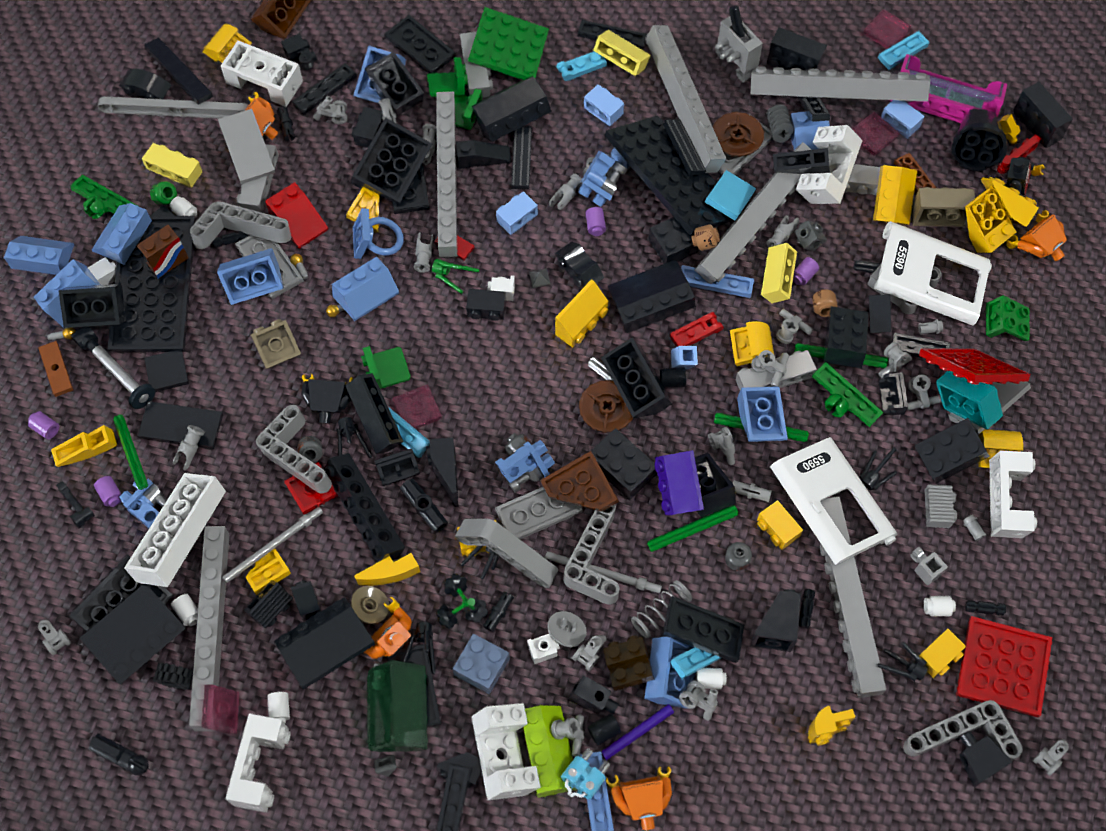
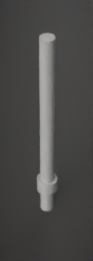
(304, 521)
(640, 583)

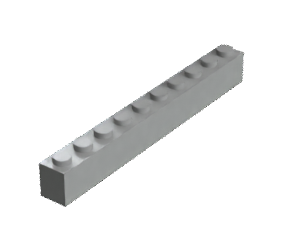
(840, 84)
(685, 97)
(446, 175)
(747, 224)
(852, 613)
(209, 619)

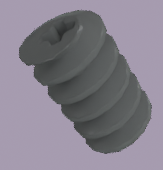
(780, 123)

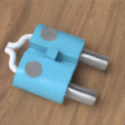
(583, 777)

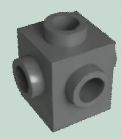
(810, 235)

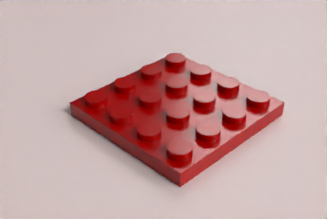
(974, 366)
(1004, 666)

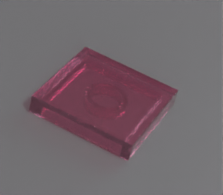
(887, 29)
(875, 133)
(417, 407)
(220, 709)

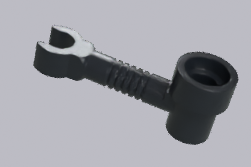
(81, 514)

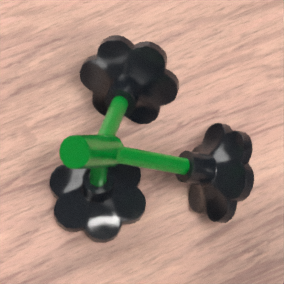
(474, 608)

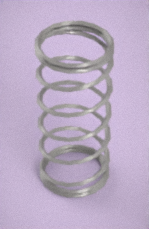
(646, 634)

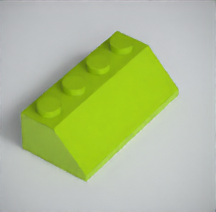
(545, 751)

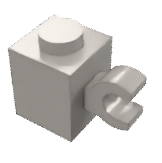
(929, 567)

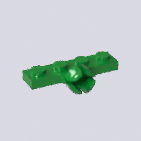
(98, 197)
(845, 396)

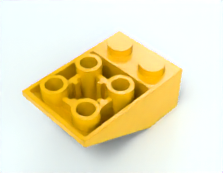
(1017, 207)
(988, 222)

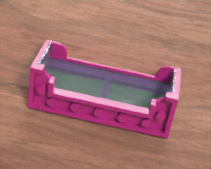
(954, 98)

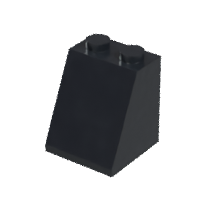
(780, 624)

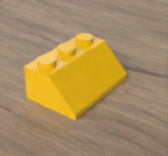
(895, 194)
(581, 314)

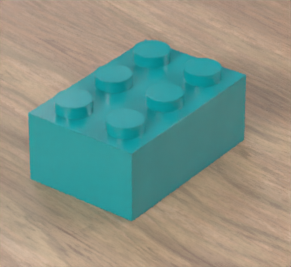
(970, 401)

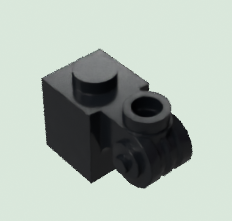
(298, 50)

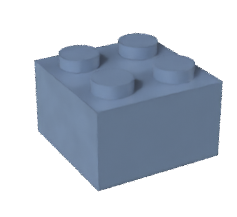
(481, 663)

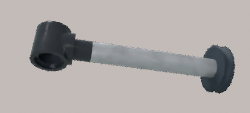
(140, 395)

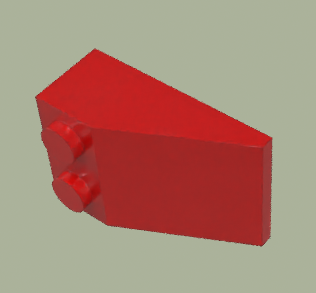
(301, 215)

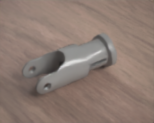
(429, 136)
(566, 192)
(782, 232)
(423, 254)
(189, 445)

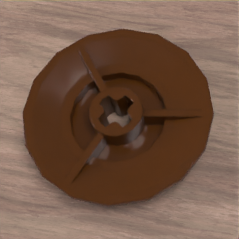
(742, 124)
(592, 407)

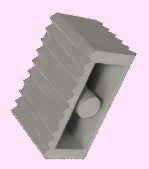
(939, 506)

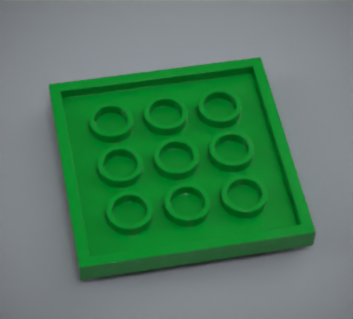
(508, 44)

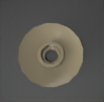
(374, 599)

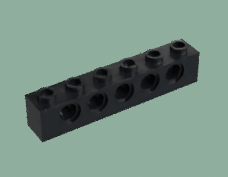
(363, 508)

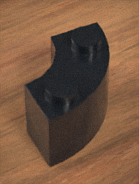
(144, 84)
(578, 264)

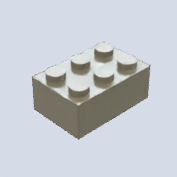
(941, 207)

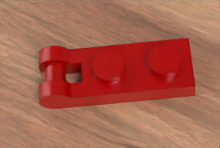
(1024, 150)
(696, 330)

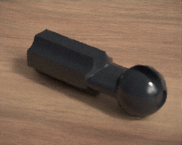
(119, 755)

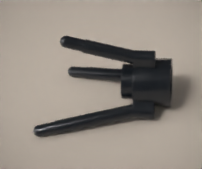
(347, 429)
(871, 478)
(486, 568)
(423, 634)
(916, 669)

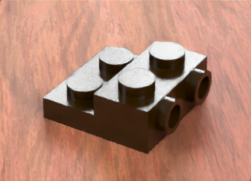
(628, 663)

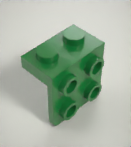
(449, 82)
(387, 366)

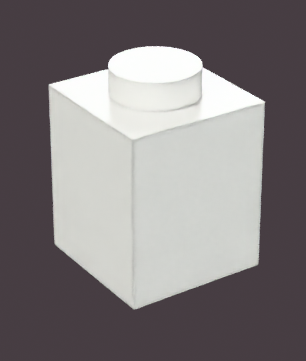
(104, 271)

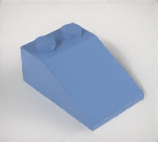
(364, 86)
(805, 129)
(762, 414)

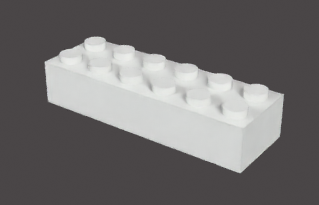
(175, 530)

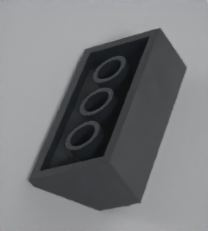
(511, 109)
(636, 379)

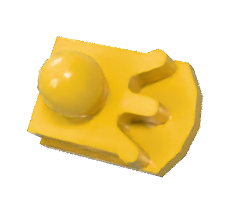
(1010, 128)

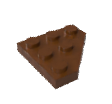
(581, 484)

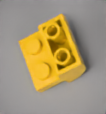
(223, 42)
(750, 341)
(1000, 441)
(828, 724)

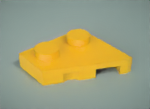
(366, 199)
(267, 569)

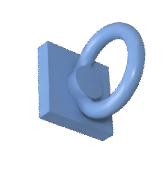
(364, 234)

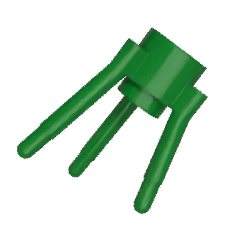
(443, 268)

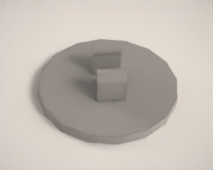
(566, 629)

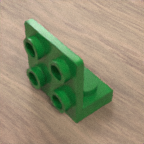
(464, 112)
(1007, 316)

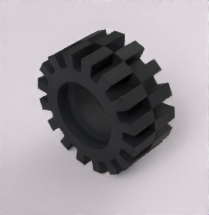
(173, 676)

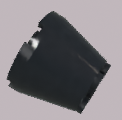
(979, 141)

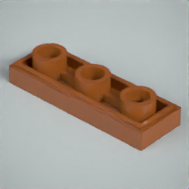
(922, 179)
(53, 360)

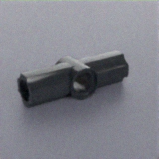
(416, 497)

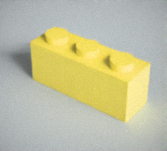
(621, 52)
(172, 165)
(779, 273)

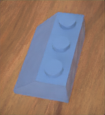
(122, 233)
(38, 254)
(71, 275)
(250, 276)
(364, 288)
(667, 683)

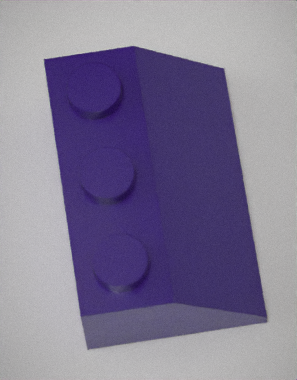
(679, 483)

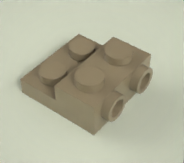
(275, 343)

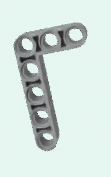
(225, 215)
(273, 445)
(509, 547)
(588, 552)
(961, 725)

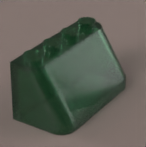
(396, 707)

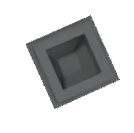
(539, 278)
(385, 765)

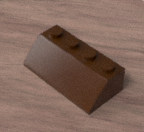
(279, 16)

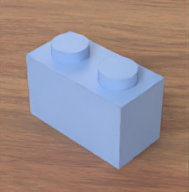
(604, 105)
(902, 117)
(516, 212)

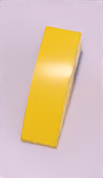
(84, 446)
(388, 571)

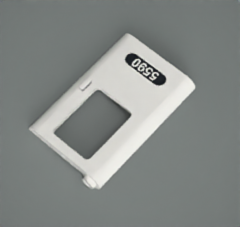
(909, 266)
(818, 474)

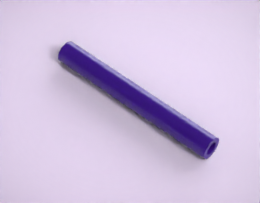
(637, 732)

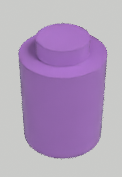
(595, 221)
(805, 271)
(43, 425)
(108, 491)

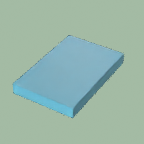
(730, 195)

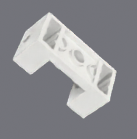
(278, 75)
(843, 149)
(1003, 469)
(497, 730)
(242, 790)

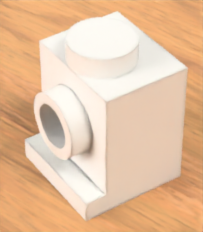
(503, 284)
(537, 653)

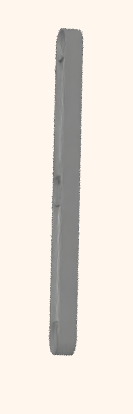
(168, 107)

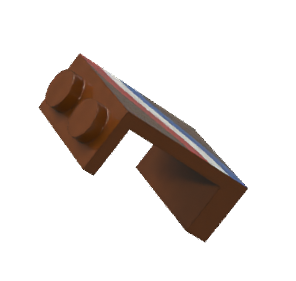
(163, 251)

